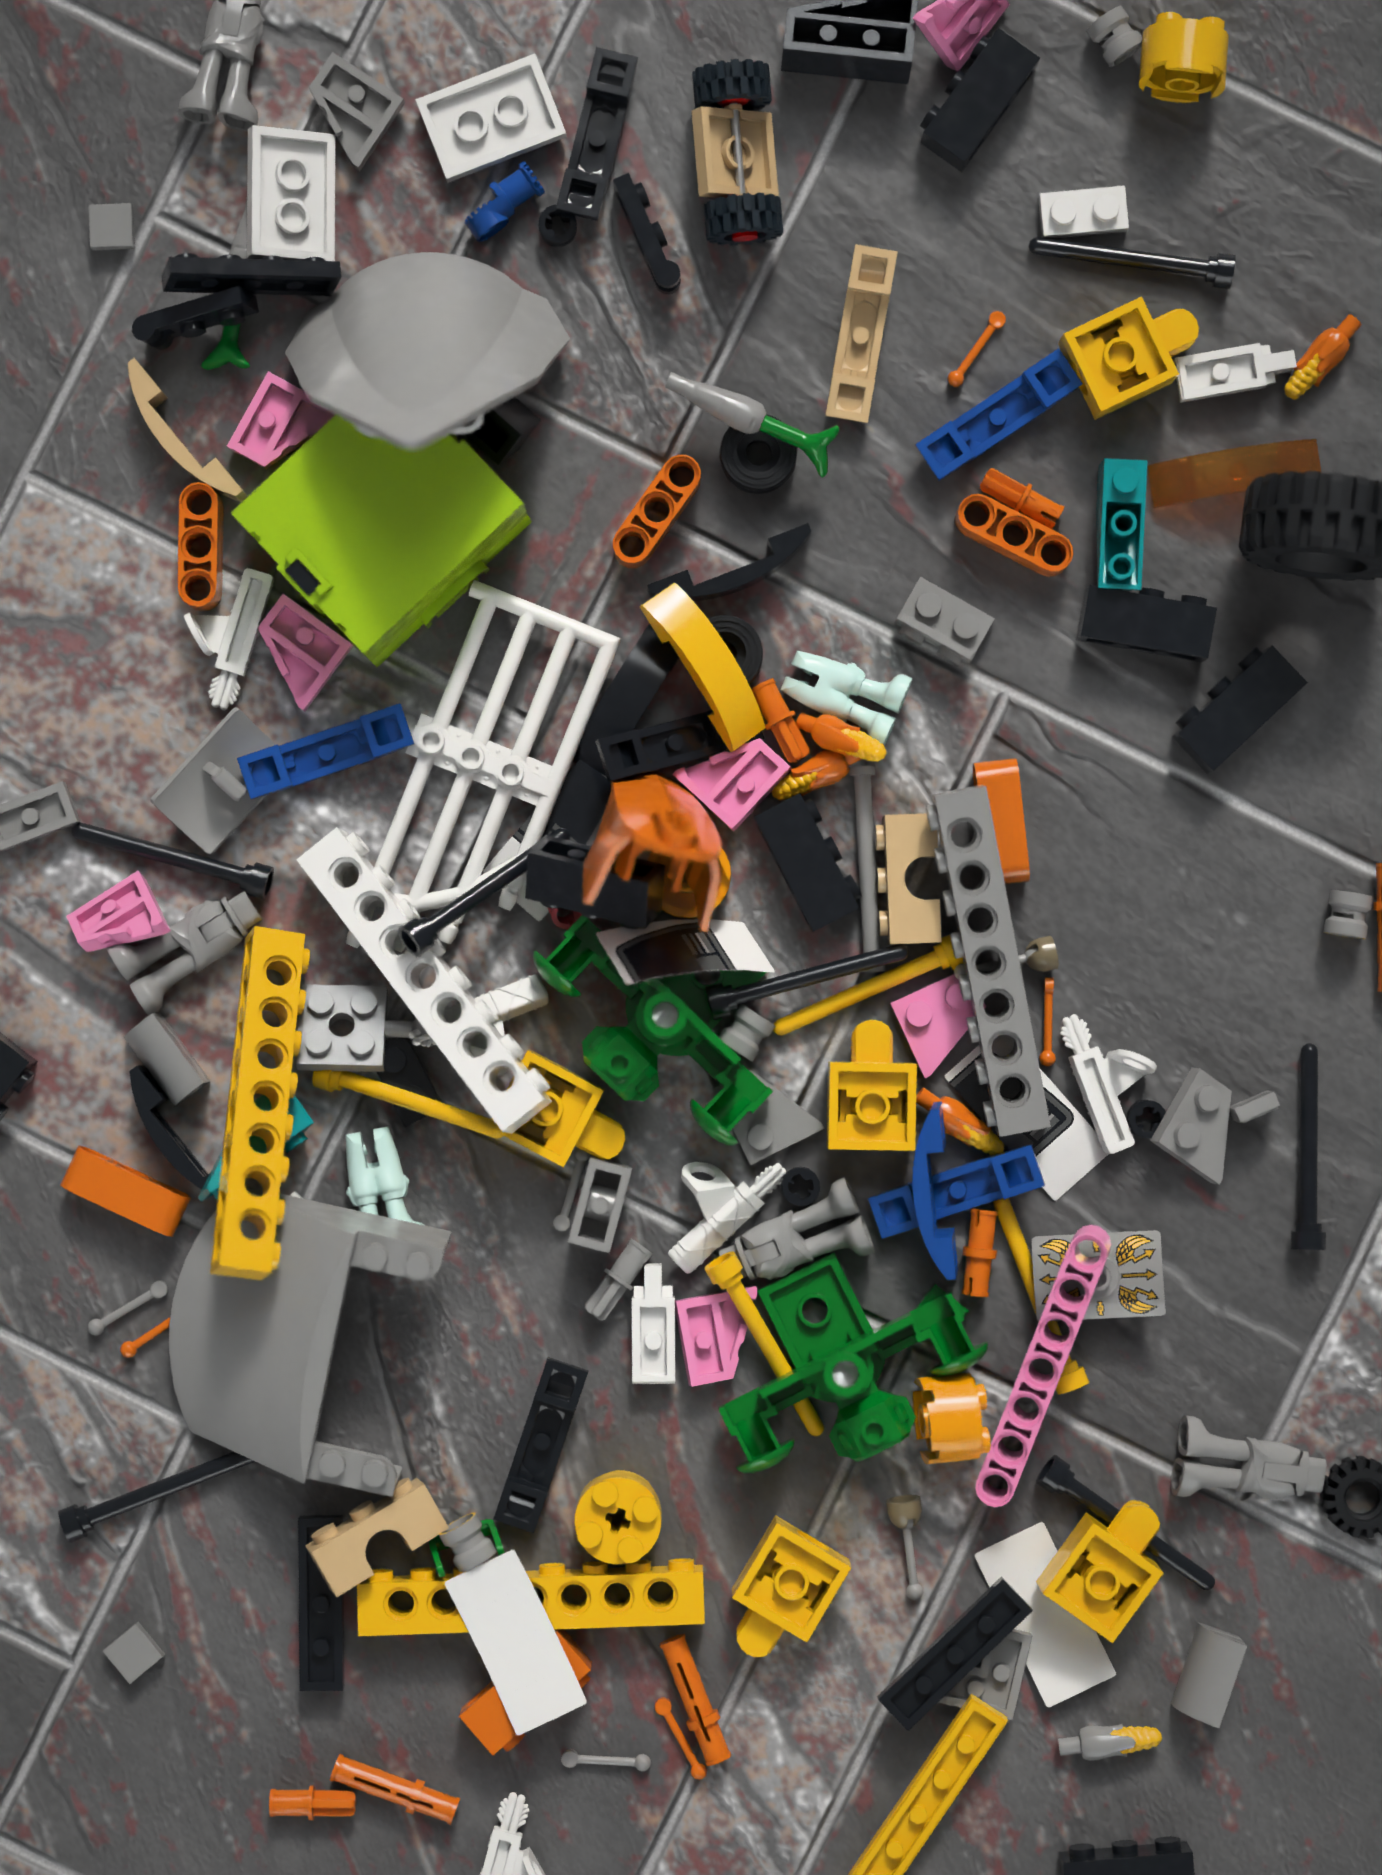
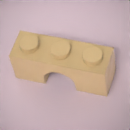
(906, 916)
(342, 1548)

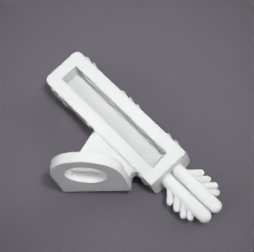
(233, 635)
(506, 1004)
(1103, 1082)
(722, 1208)
(505, 1841)

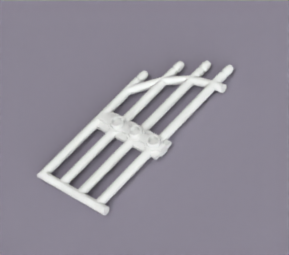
(489, 763)

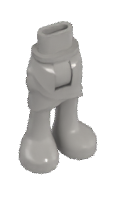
(232, 33)
(205, 935)
(777, 1247)
(1267, 1468)

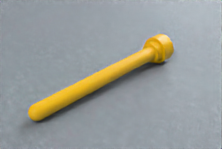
(941, 956)
(337, 1080)
(726, 1273)
(1072, 1375)

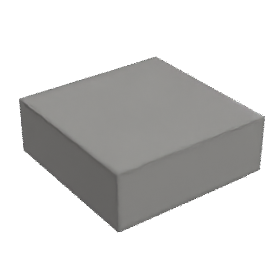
(111, 226)
(1254, 1107)
(133, 1652)

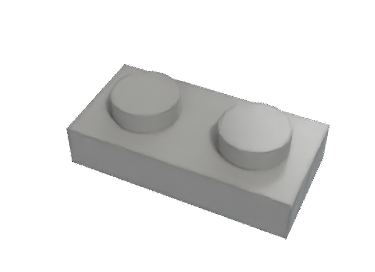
(36, 815)

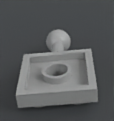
(361, 1049)

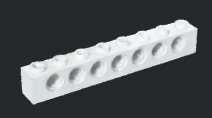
(325, 866)

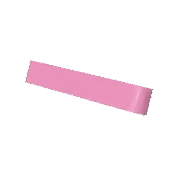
(1034, 1384)

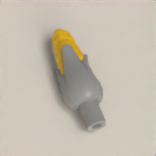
(1109, 1741)

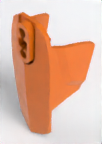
(662, 817)

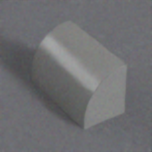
(166, 1058)
(1209, 1674)

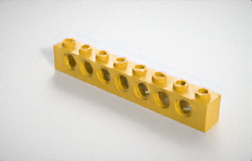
(231, 1250)
(685, 1607)

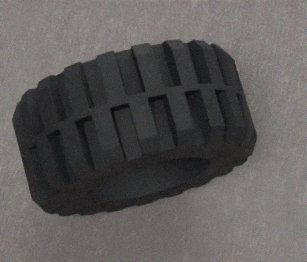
(1314, 525)

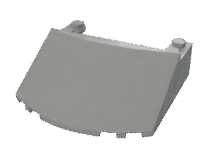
(260, 1352)

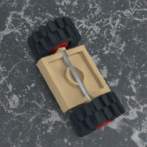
(736, 152)

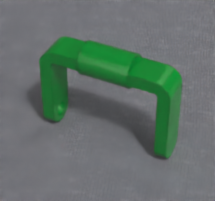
(488, 1528)

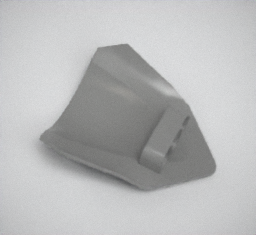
(424, 347)

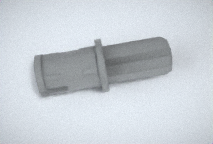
(617, 1280)

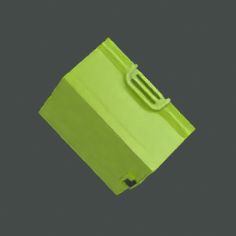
(382, 529)

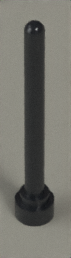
(1216, 270)
(253, 879)
(420, 934)
(725, 998)
(1308, 1232)
(1059, 1478)
(79, 1520)

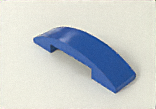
(999, 415)
(326, 752)
(960, 1189)
(939, 1242)

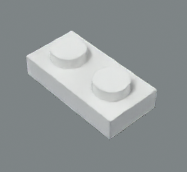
(1083, 212)

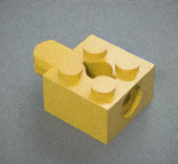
(1127, 354)
(871, 1097)
(569, 1118)
(1103, 1569)
(786, 1587)

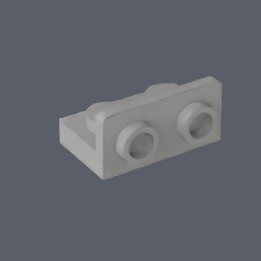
(943, 622)

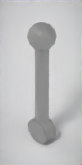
(562, 1220)
(157, 1290)
(571, 1758)

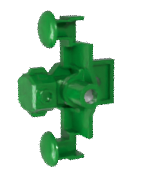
(663, 1018)
(841, 1364)

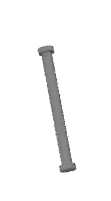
(866, 859)

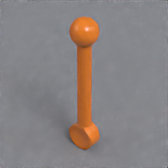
(996, 321)
(1047, 1057)
(129, 1348)
(663, 1707)

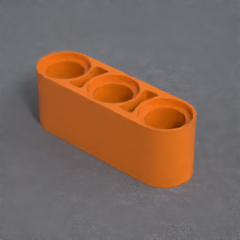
(662, 491)
(193, 527)
(1035, 535)
(1007, 812)
(125, 1191)

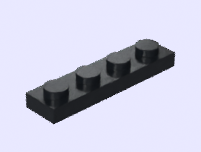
(258, 276)
(319, 1617)
(954, 1653)

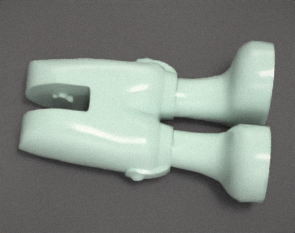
(836, 685)
(376, 1178)

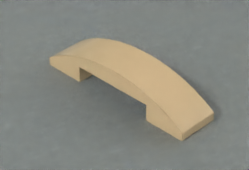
(861, 333)
(148, 398)

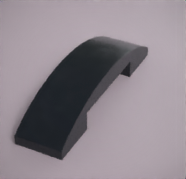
(597, 134)
(782, 549)
(628, 695)
(660, 746)
(148, 1098)
(540, 1445)

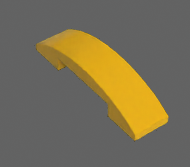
(709, 664)

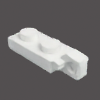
(1230, 371)
(653, 1329)

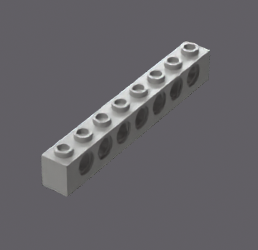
(1029, 1108)

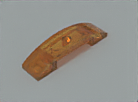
(1227, 470)

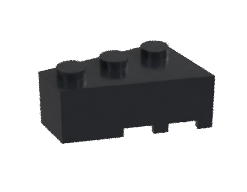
(851, 39)

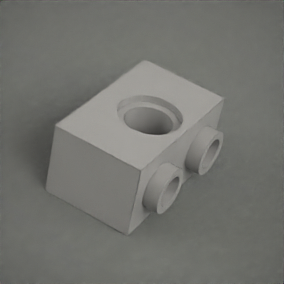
(600, 1204)

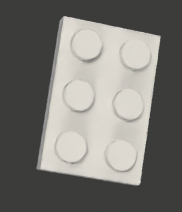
(491, 118)
(290, 194)

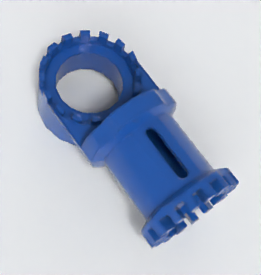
(508, 195)

